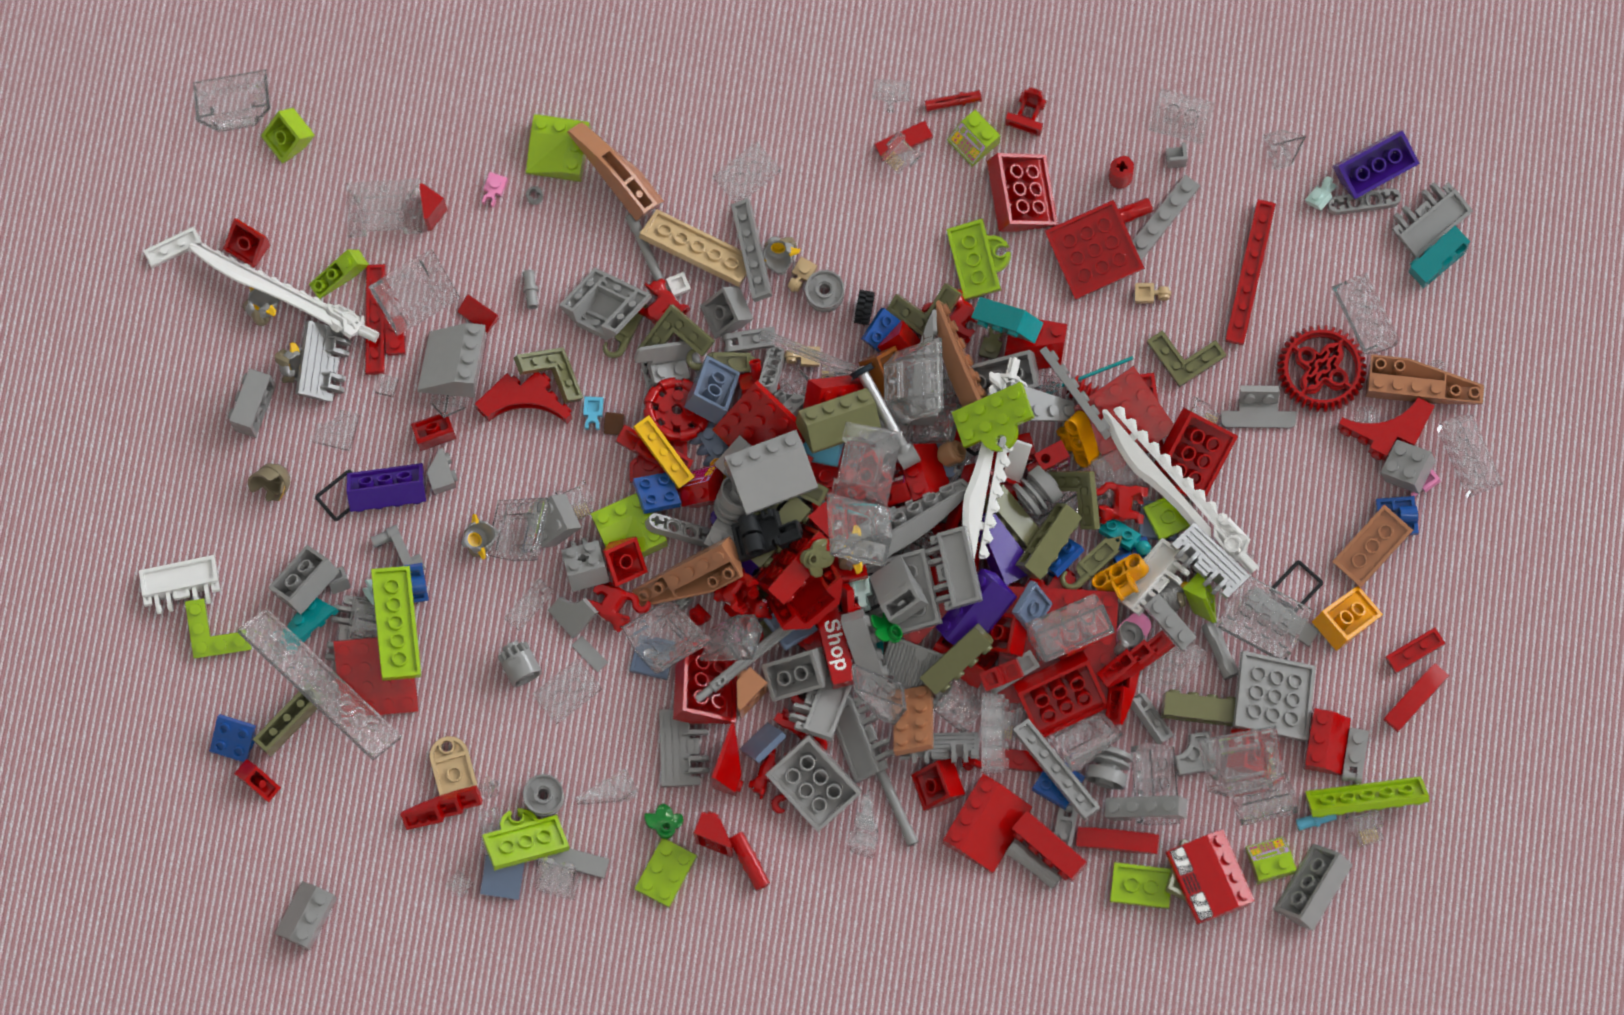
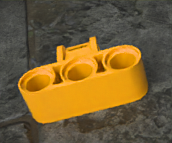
(1079, 438)
(1122, 576)

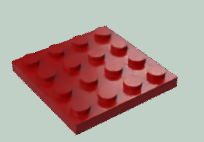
(1094, 249)
(1134, 395)
(756, 418)
(360, 668)

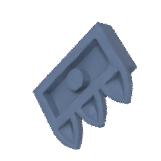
(711, 444)

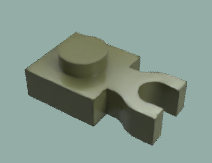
(991, 346)

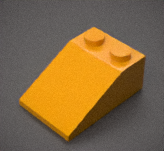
(1347, 618)

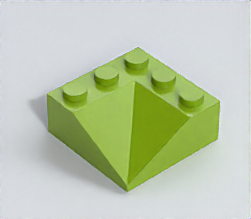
(552, 149)
(627, 520)

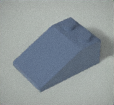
(712, 390)

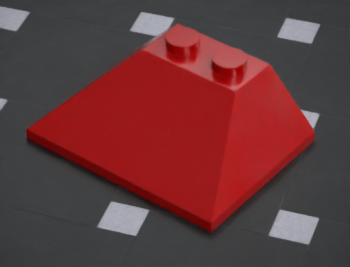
(810, 602)

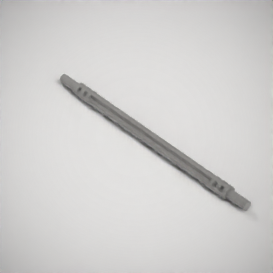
(740, 665)

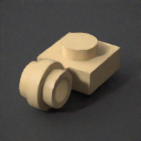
(802, 271)
(1145, 293)
(792, 358)

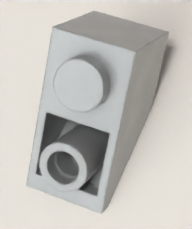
(439, 473)

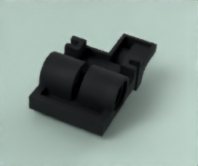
(762, 532)

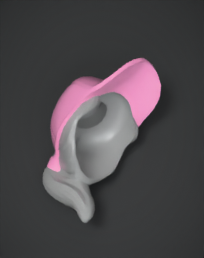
(1132, 632)

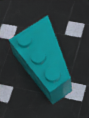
(1439, 257)
(1007, 319)

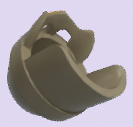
(273, 479)

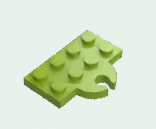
(977, 258)
(994, 418)
(524, 839)

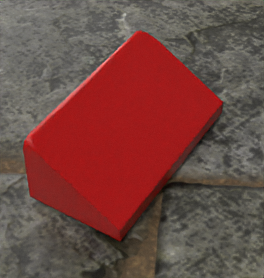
(477, 313)

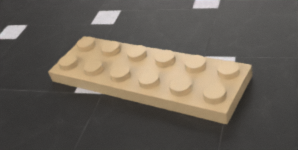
(695, 247)

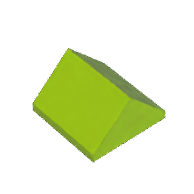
(1200, 598)

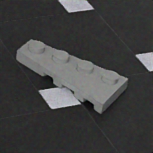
(1047, 406)

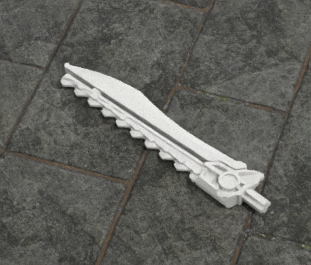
(335, 316)
(976, 491)
(1226, 532)

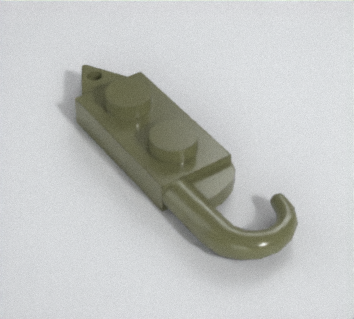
(624, 336)
(736, 360)
(1093, 562)

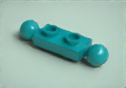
(1130, 537)

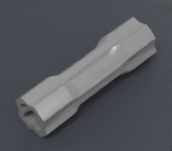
(1221, 652)
(1023, 856)

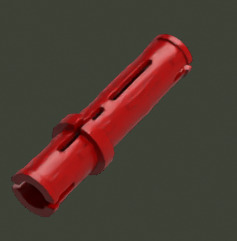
(953, 100)

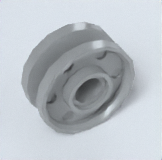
(824, 302)
(540, 784)

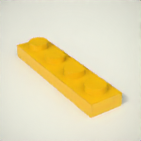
(663, 452)

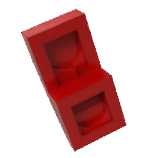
(1001, 674)

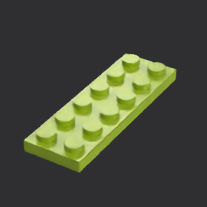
(395, 623)
(1367, 796)

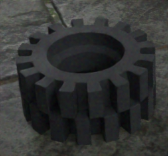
(864, 307)

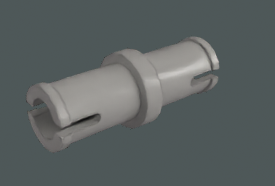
(530, 289)

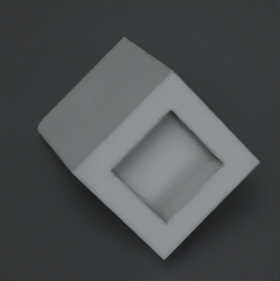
(1177, 156)

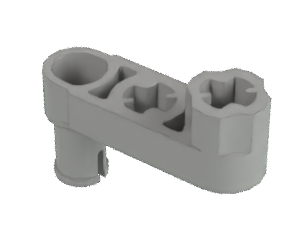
(392, 534)

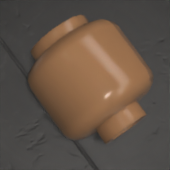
(951, 453)

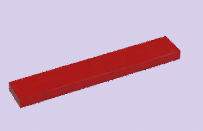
(375, 320)

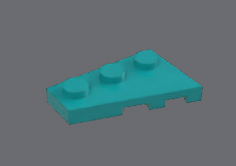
(311, 618)

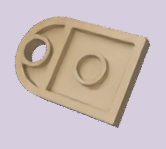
(453, 768)

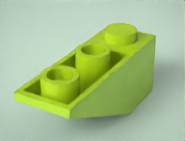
(339, 272)

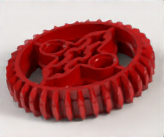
(1292, 347)

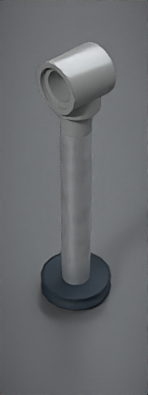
(907, 453)

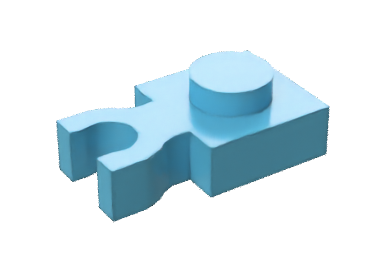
(593, 409)

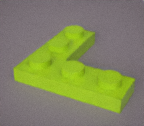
(202, 642)

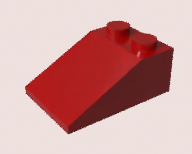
(1008, 636)

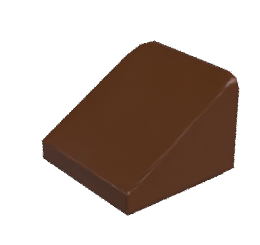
(613, 423)

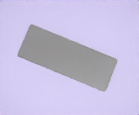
(589, 653)

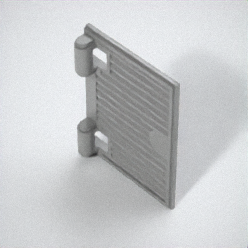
(908, 663)

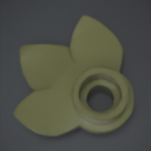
(817, 558)

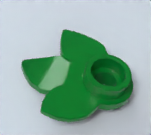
(886, 630)
(664, 819)

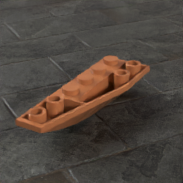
(619, 174)
(956, 361)
(1408, 379)
(695, 575)

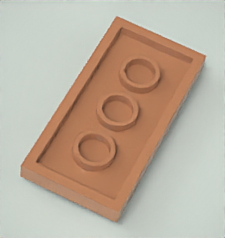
(1372, 546)
(915, 727)

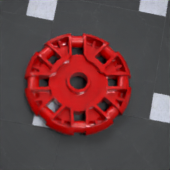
(665, 414)

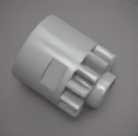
(519, 663)

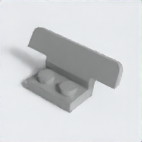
(665, 360)
(1258, 410)

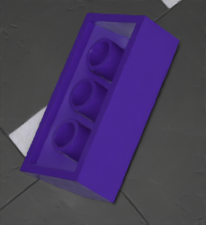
(1376, 164)
(386, 487)
(996, 600)

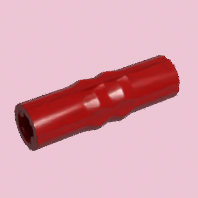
(1135, 210)
(749, 861)

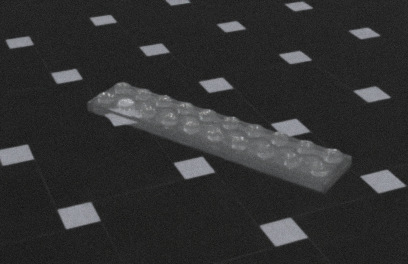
(319, 684)

